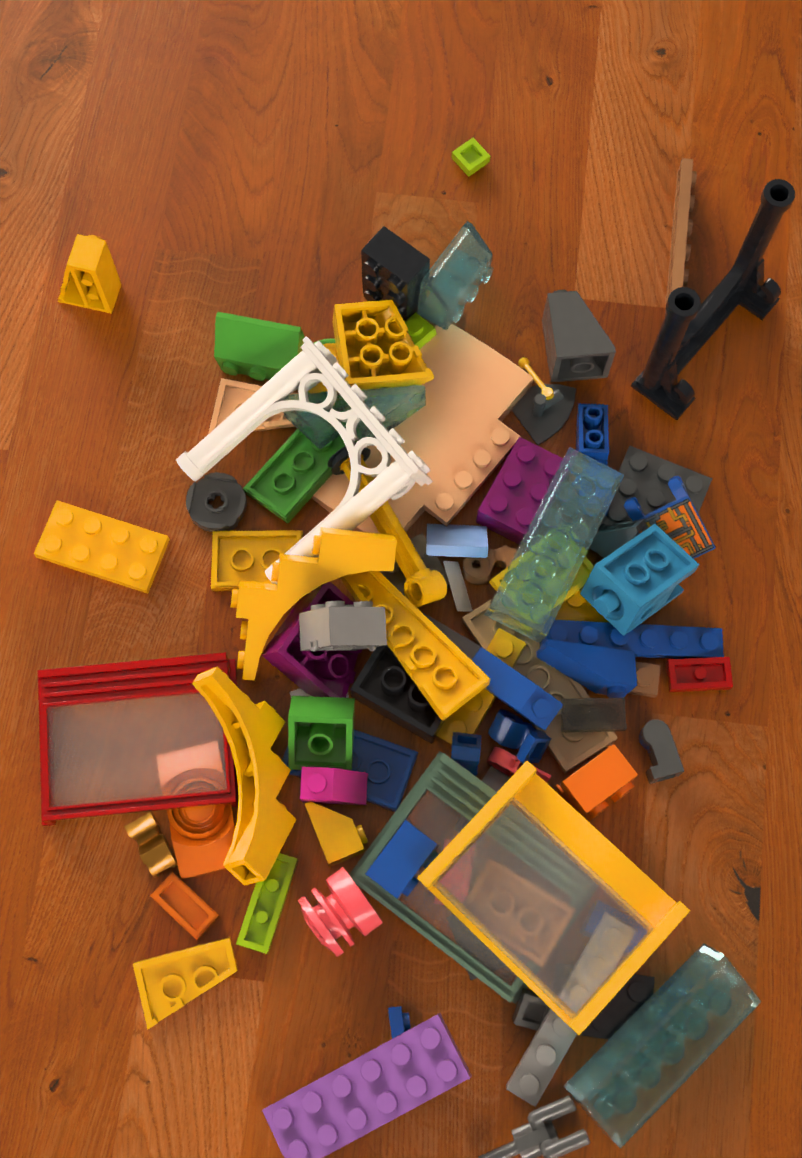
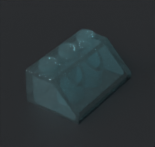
(455, 278)

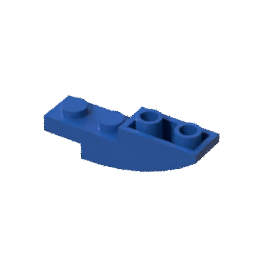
(593, 432)

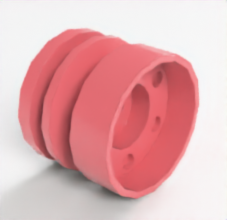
(339, 912)

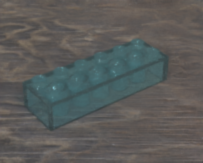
(554, 545)
(662, 1044)

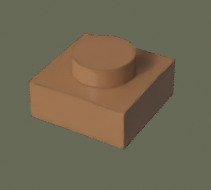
(647, 679)

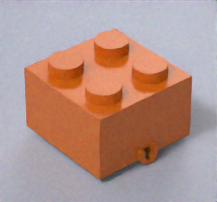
(598, 781)

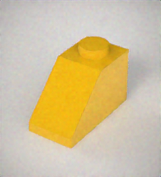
(336, 834)

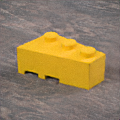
(90, 276)

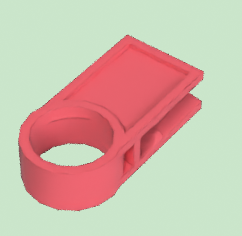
(509, 763)

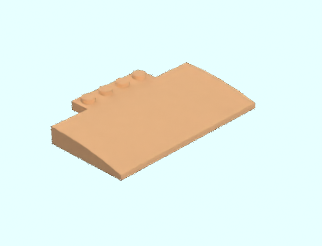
(454, 433)

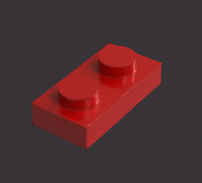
(699, 674)

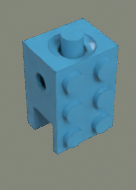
(638, 579)

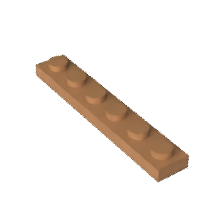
(681, 226)

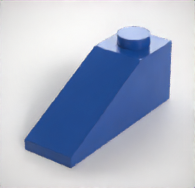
(594, 667)
(517, 690)

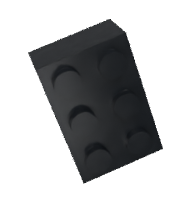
(393, 271)
(392, 693)

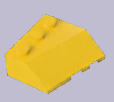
(376, 346)

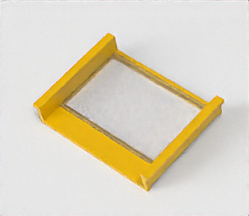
(552, 898)

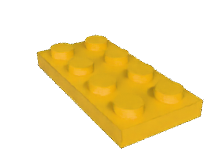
(102, 546)

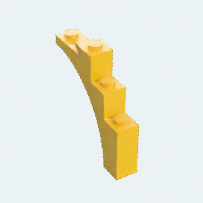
(338, 555)
(260, 773)

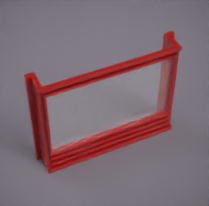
(132, 739)

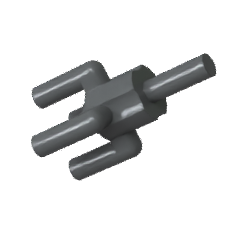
(539, 1135)

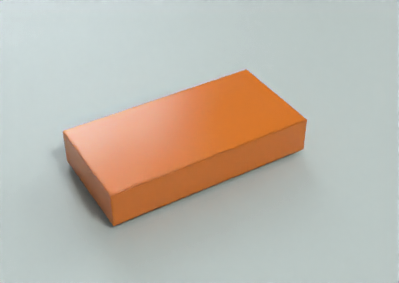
(185, 906)

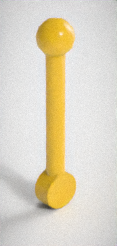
(547, 391)

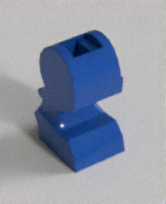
(515, 734)
(466, 750)

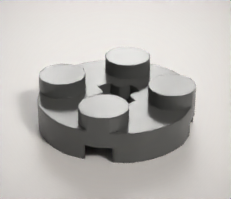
(206, 490)

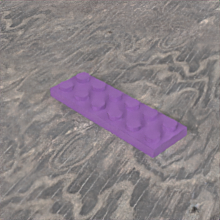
(368, 1091)

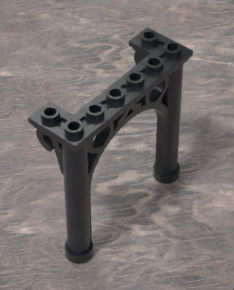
(692, 324)

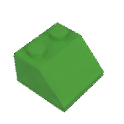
(321, 732)

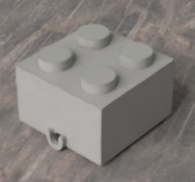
(342, 627)

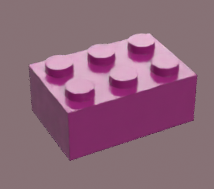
(517, 490)

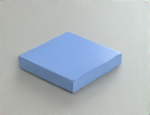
(457, 541)

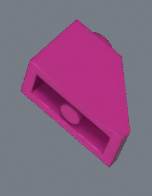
(333, 786)

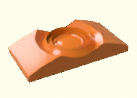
(201, 837)

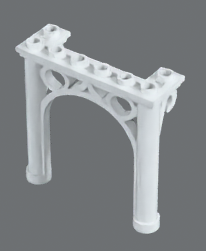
(303, 373)

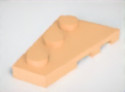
(233, 395)

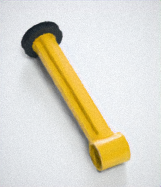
(421, 583)

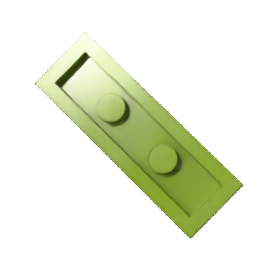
(267, 905)

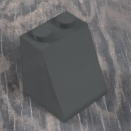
(574, 339)

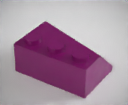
(312, 671)

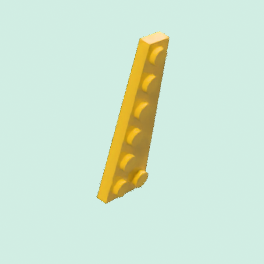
(425, 652)

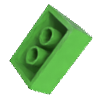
(254, 345)

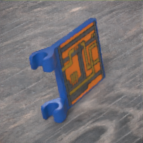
(677, 520)

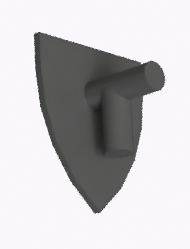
(544, 417)

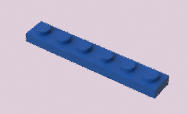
(645, 639)

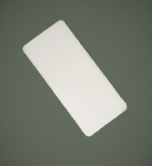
(457, 586)

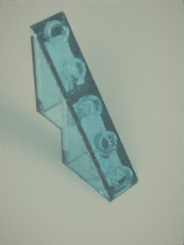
(394, 404)

